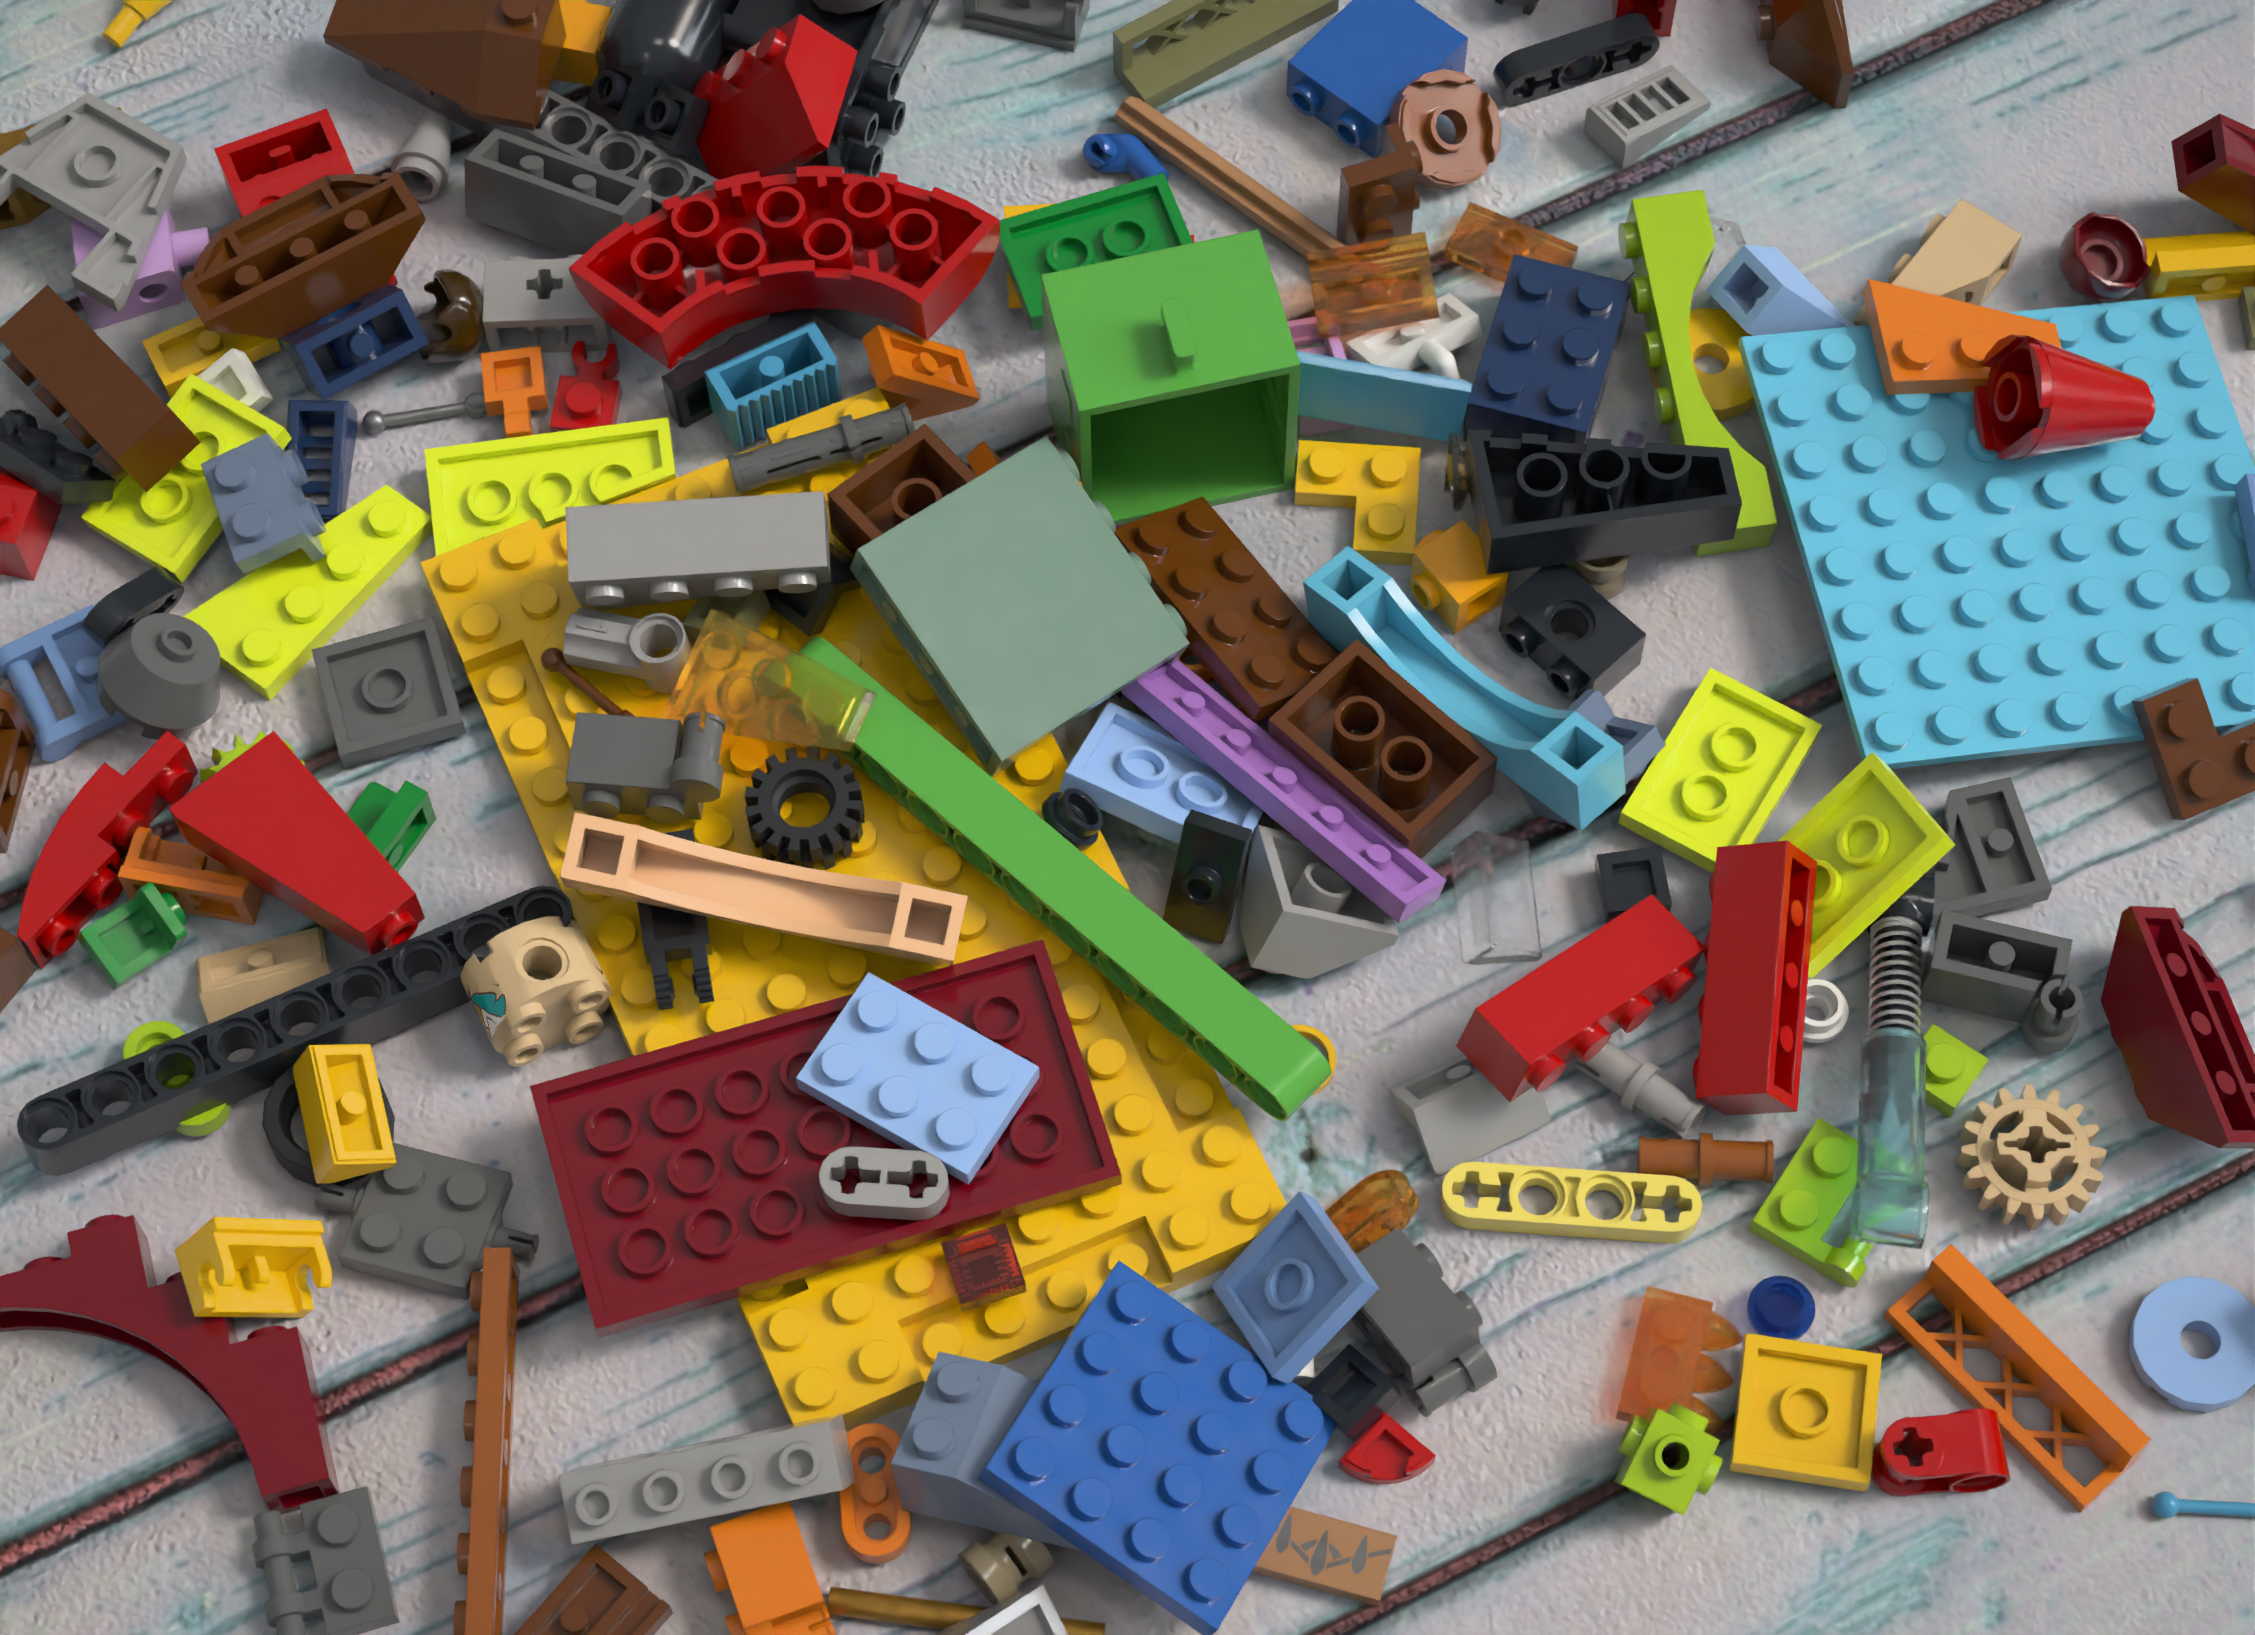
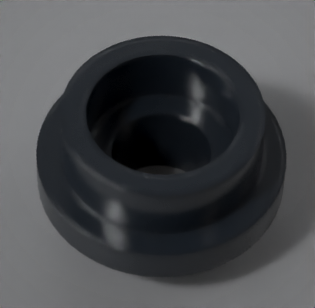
(1074, 817)

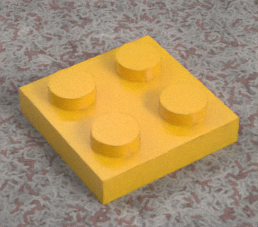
(1806, 1412)

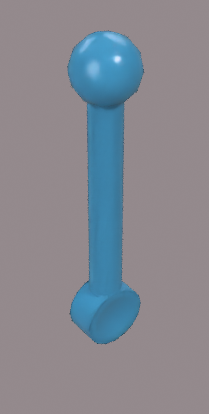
(2168, 1505)

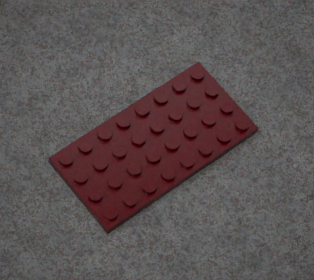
(704, 1158)

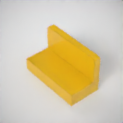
(2200, 265)

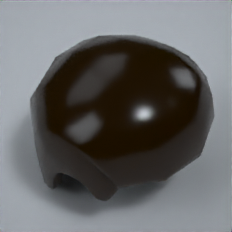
(454, 321)

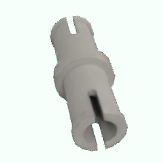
(1645, 1090)

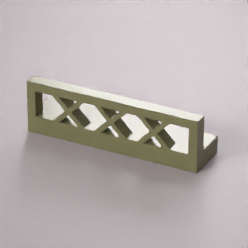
(1214, 40)

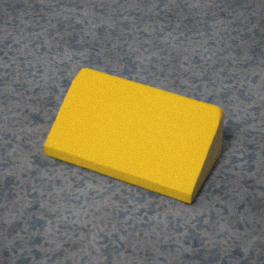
(343, 1112)

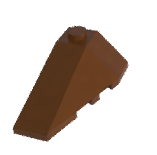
(476, 53)

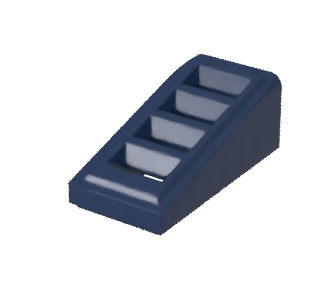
(325, 414)

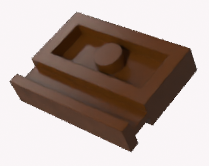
(598, 1600)

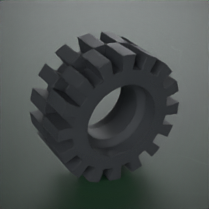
(802, 776)

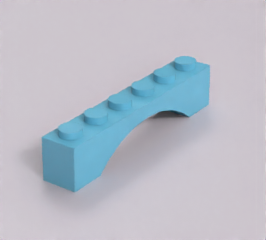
(1540, 748)

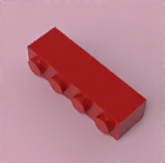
(1755, 979)
(1581, 999)

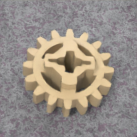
(2006, 1169)

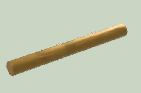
(923, 1611)

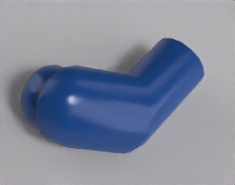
(1121, 155)

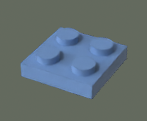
(1294, 1287)

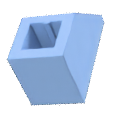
(1771, 294)

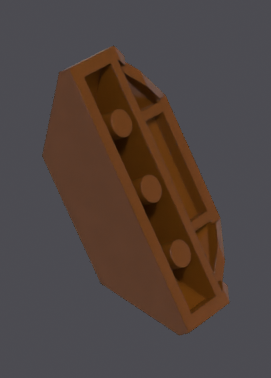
(1808, 45)
(304, 255)

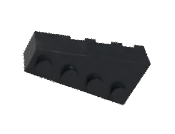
(1594, 500)

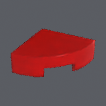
(1386, 1454)

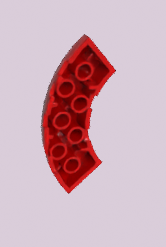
(786, 247)

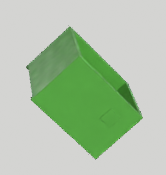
(1173, 376)

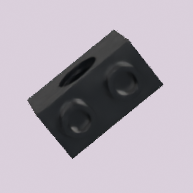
(1563, 602)

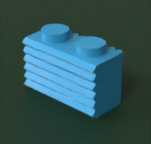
(773, 384)

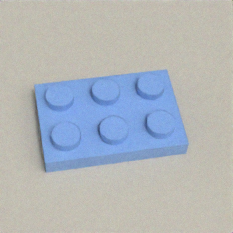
(1151, 777)
(918, 1077)

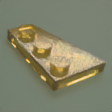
(766, 689)

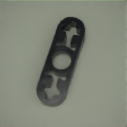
(1576, 58)

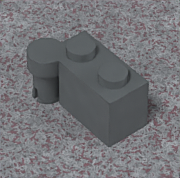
(644, 766)
(2004, 976)
(1422, 1324)

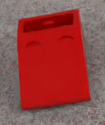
(282, 161)

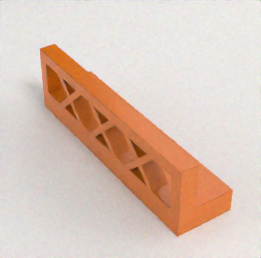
(2033, 1360)

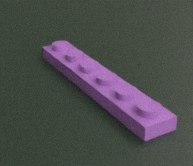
(1287, 790)

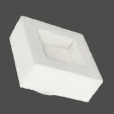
(239, 379)

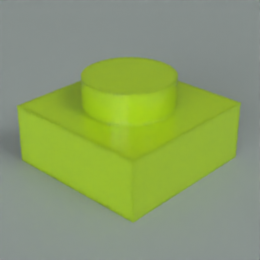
(1950, 1070)

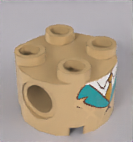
(537, 989)

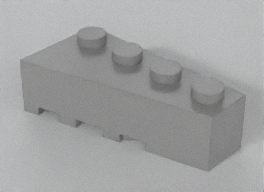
(696, 549)

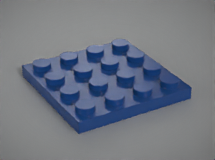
(1160, 1449)

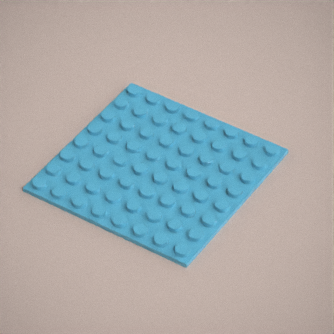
(2021, 596)

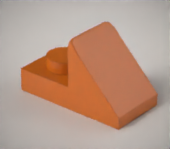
(919, 373)

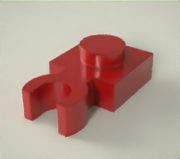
(592, 396)

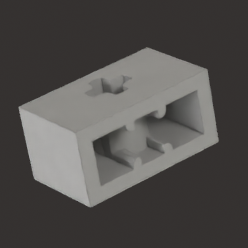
(538, 306)

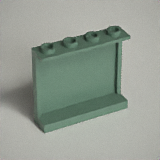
(1019, 603)

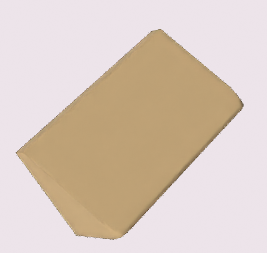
(259, 971)

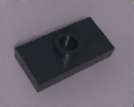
(1206, 876)

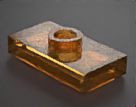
(1489, 241)

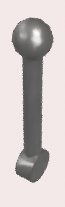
(474, 407)

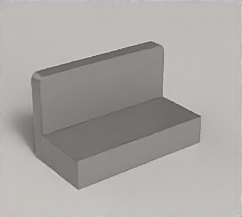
(1464, 1114)

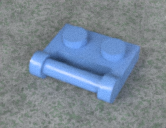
(76, 665)

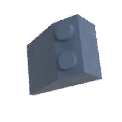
(950, 1440)

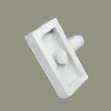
(1422, 341)

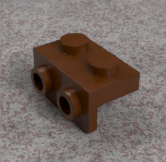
(1380, 193)

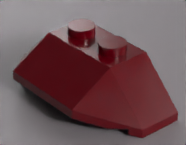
(2179, 1031)

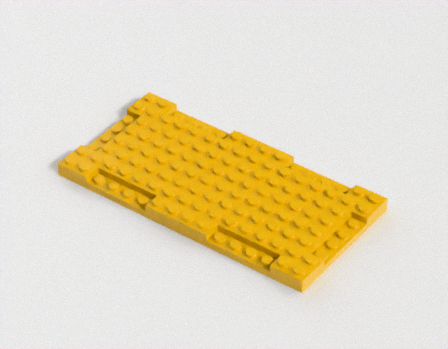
(870, 1329)

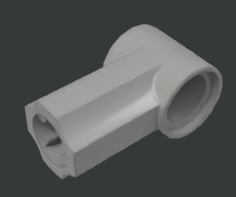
(627, 646)

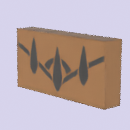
(1329, 1556)

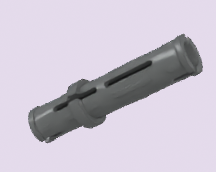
(821, 448)

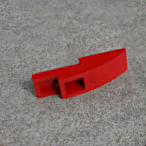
(82, 854)

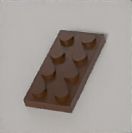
(1230, 605)

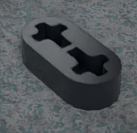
(145, 595)

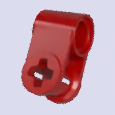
(1951, 1450)

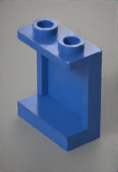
(1363, 61)

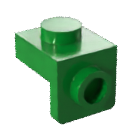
(135, 935)

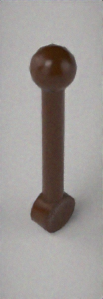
(553, 661)

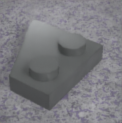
(1993, 853)

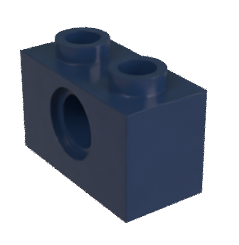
(355, 341)

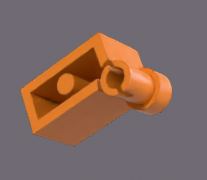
(768, 1575)

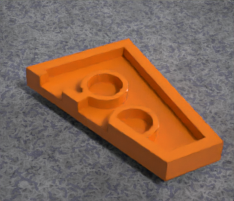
(1937, 341)

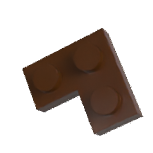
(2189, 756)

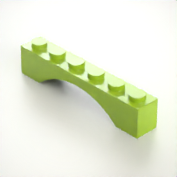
(1670, 253)

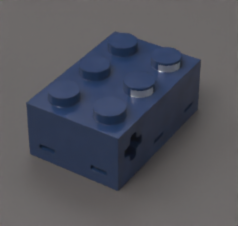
(1548, 353)

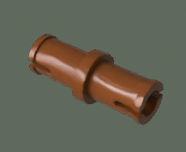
(1707, 1159)

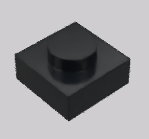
(1629, 878)
(1353, 1392)

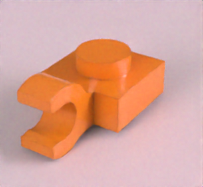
(514, 386)

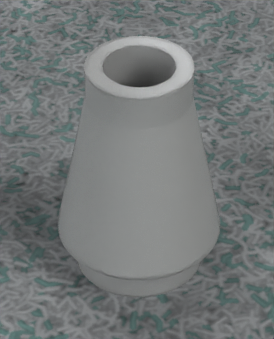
(426, 157)

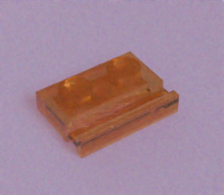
(1372, 285)

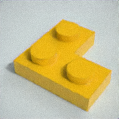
(1375, 482)

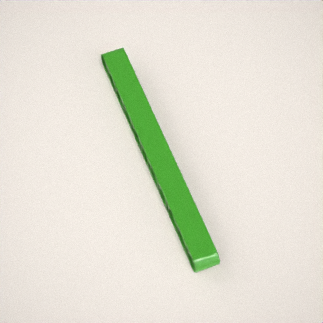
(1079, 901)

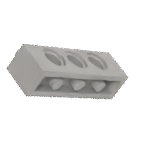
(707, 1479)

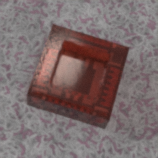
(983, 1267)

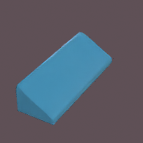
(1381, 397)

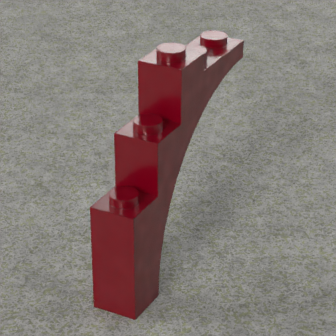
(257, 1383)

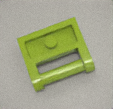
(1809, 1201)

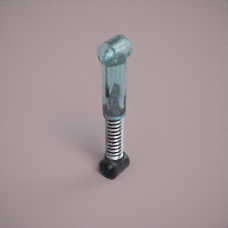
(1890, 1187)

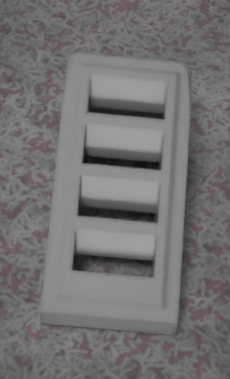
(1626, 144)

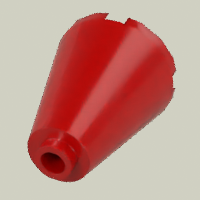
(2055, 401)

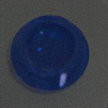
(1781, 1308)

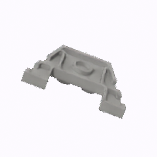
(105, 175)

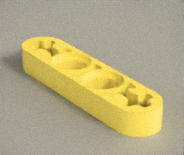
(1570, 1214)

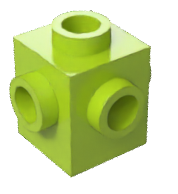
(1643, 1465)

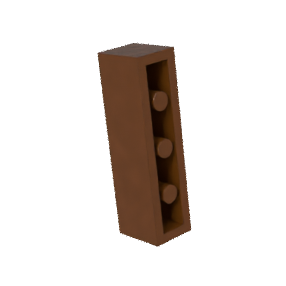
(97, 389)

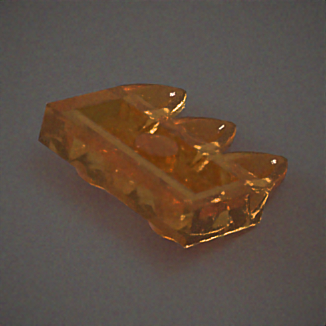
(1669, 1359)

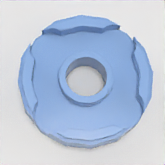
(2169, 1369)

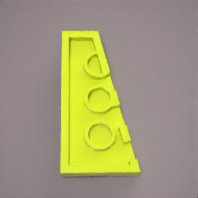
(513, 480)
(296, 605)

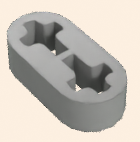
(884, 1196)

